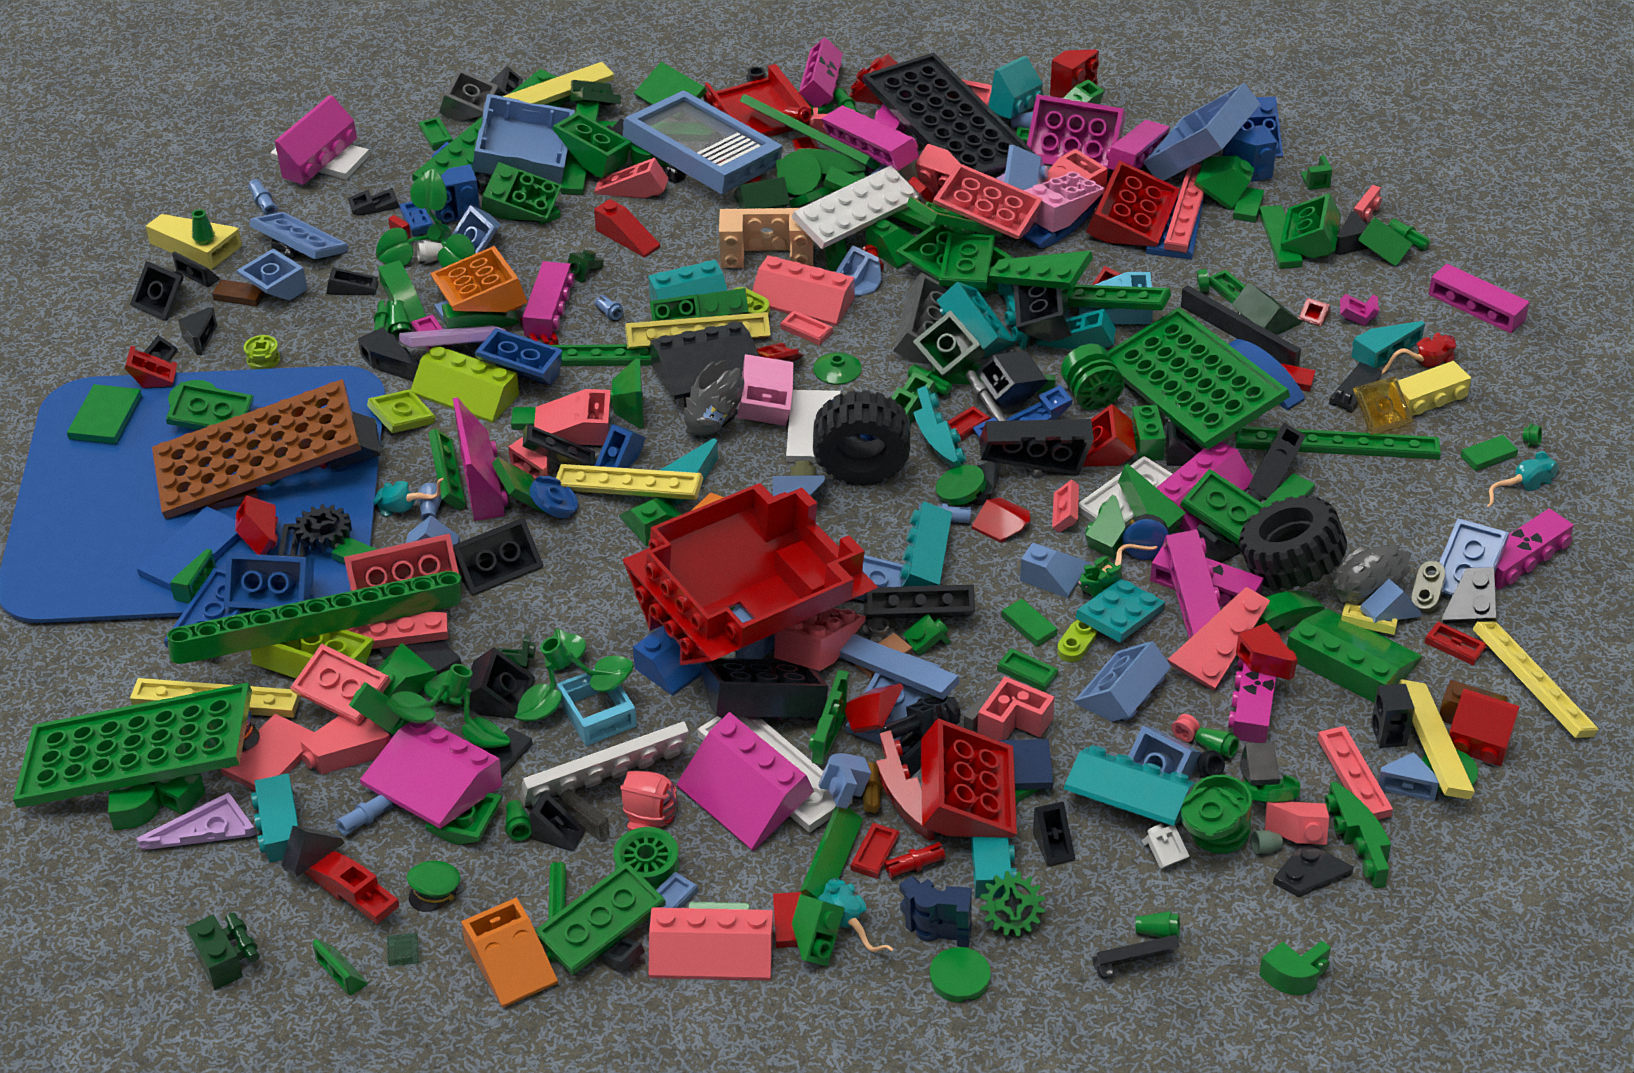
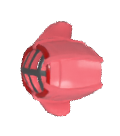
(644, 799)

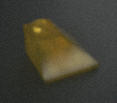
(1383, 405)

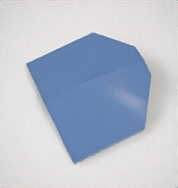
(864, 269)

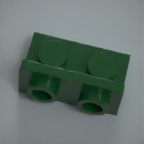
(593, 92)

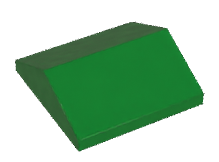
(470, 824)

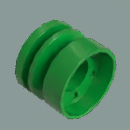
(1092, 376)
(1241, 835)

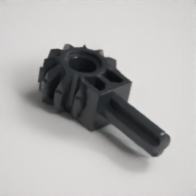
(923, 715)

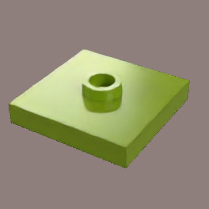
(401, 411)

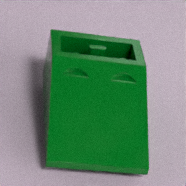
(519, 195)

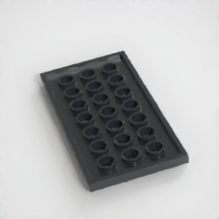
(944, 112)

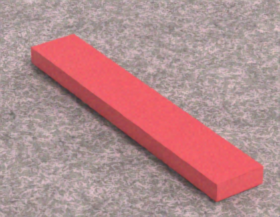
(1185, 213)

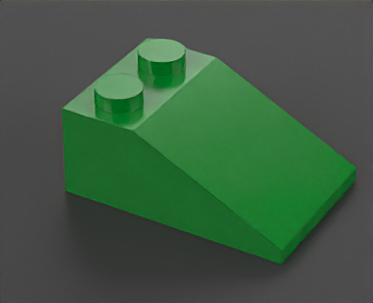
(593, 144)

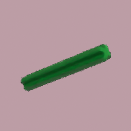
(557, 893)

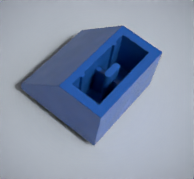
(461, 193)

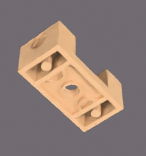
(742, 232)

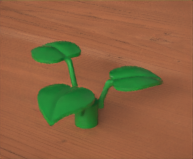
(429, 193)
(560, 652)
(449, 688)

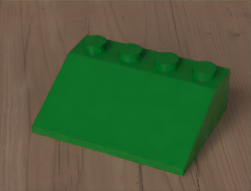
(928, 250)
(1350, 654)

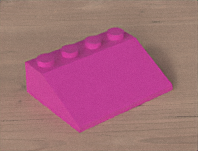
(1068, 125)
(477, 458)
(433, 773)
(744, 782)

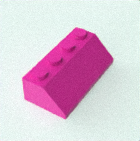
(315, 141)
(1219, 458)

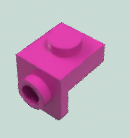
(1358, 311)

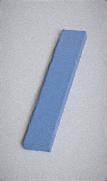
(899, 666)

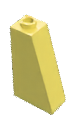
(175, 235)

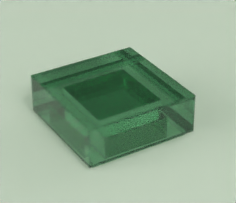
(403, 949)

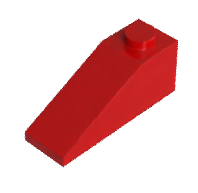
(622, 227)

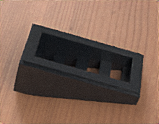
(350, 283)

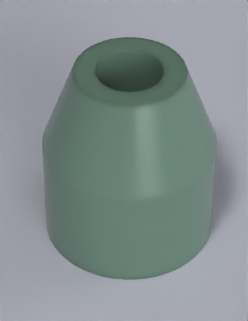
(1265, 842)

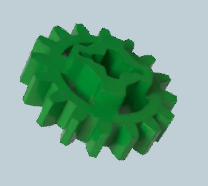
(998, 906)

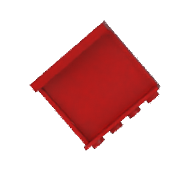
(773, 91)

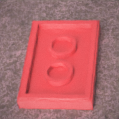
(333, 679)
(273, 755)

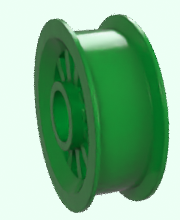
(649, 852)

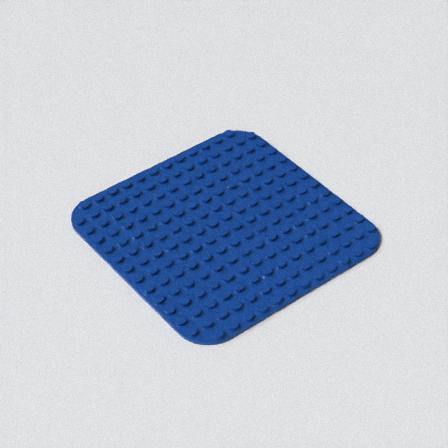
(96, 513)

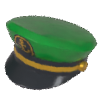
(432, 885)

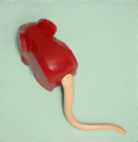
(1430, 351)

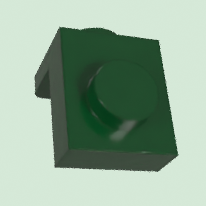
(582, 262)
(523, 655)

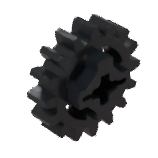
(322, 527)

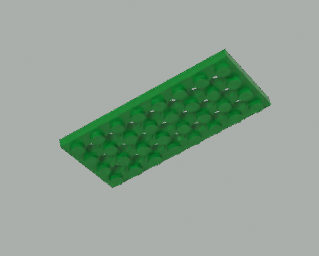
(1213, 350)
(110, 740)

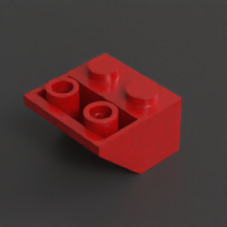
(1071, 69)
(859, 90)

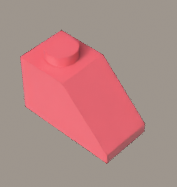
(528, 460)
(1298, 821)

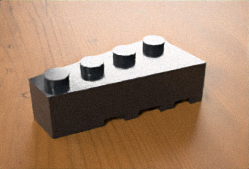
(1038, 444)

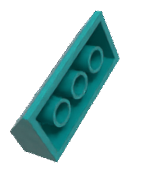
(1129, 784)

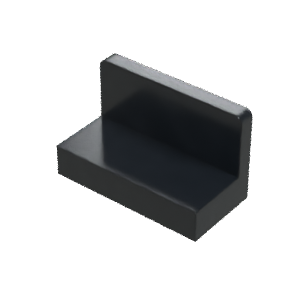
(507, 81)

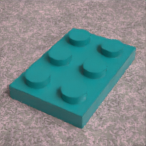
(1120, 610)

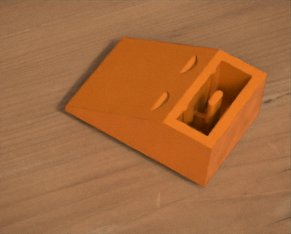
(508, 952)

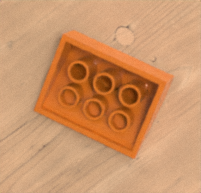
(481, 283)

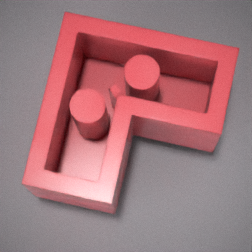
(1015, 706)

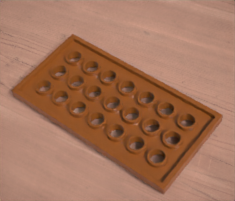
(245, 459)

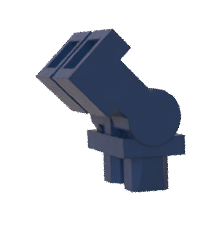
(937, 912)

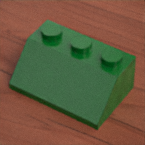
(1312, 227)

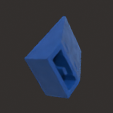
(1266, 116)

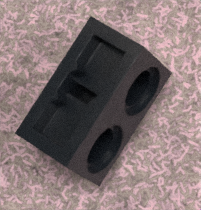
(1392, 715)

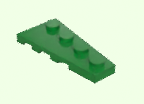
(951, 220)
(1046, 271)

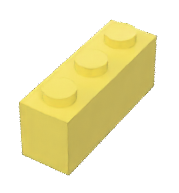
(1435, 387)

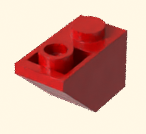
(257, 524)
(1266, 653)

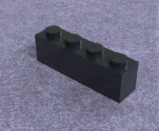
(919, 601)

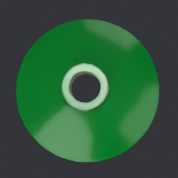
(837, 368)

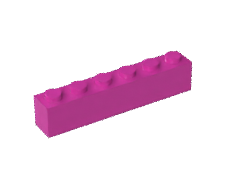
(871, 137)

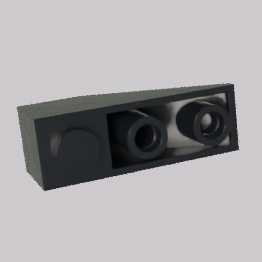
(387, 355)
(1276, 460)

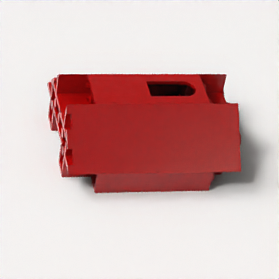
(745, 553)

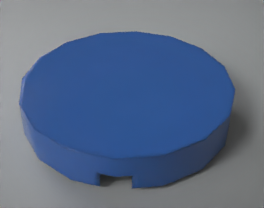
(553, 497)

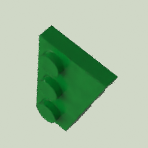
(831, 719)

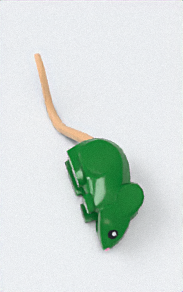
(1105, 573)

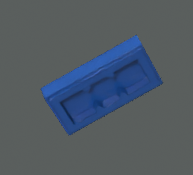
(416, 217)

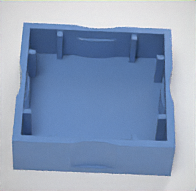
(1202, 133)
(521, 137)

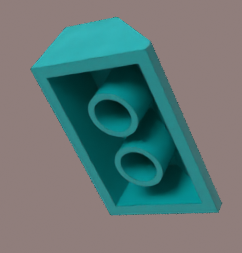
(1014, 88)
(687, 280)
(977, 317)

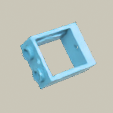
(602, 724)

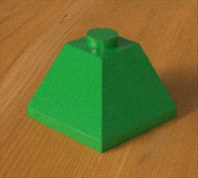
(1224, 178)
(888, 238)
(628, 394)
(647, 515)
(406, 671)

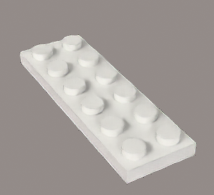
(855, 207)
(605, 763)
(820, 803)

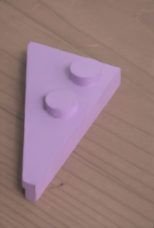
(210, 822)

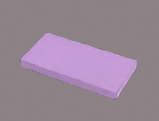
(446, 336)

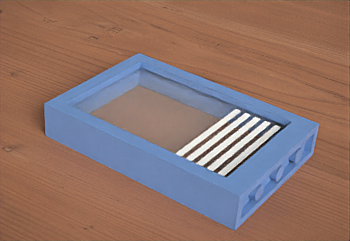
(702, 141)

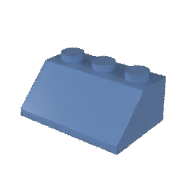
(1124, 682)

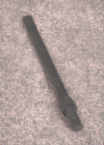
(983, 393)

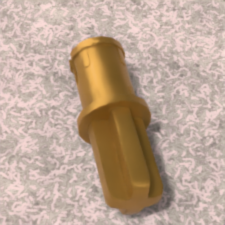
(872, 791)

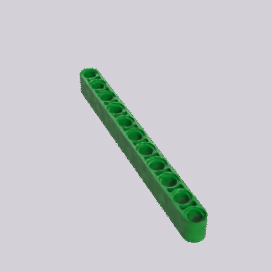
(313, 617)

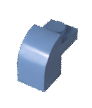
(845, 777)

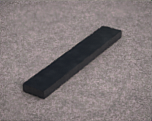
(1239, 326)

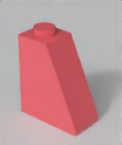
(343, 744)

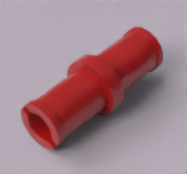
(914, 860)

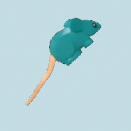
(1530, 474)
(399, 498)
(843, 895)

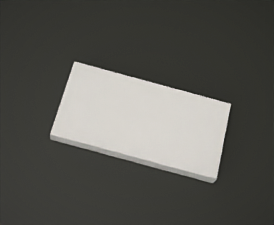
(342, 165)
(801, 422)
(1148, 469)

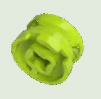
(262, 352)

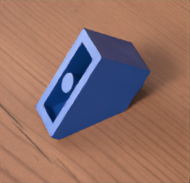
(620, 448)

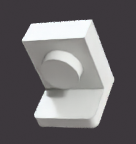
(1166, 845)

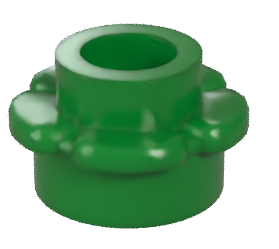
(1532, 435)

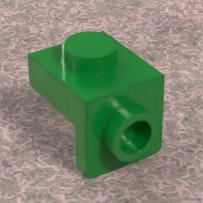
(926, 634)

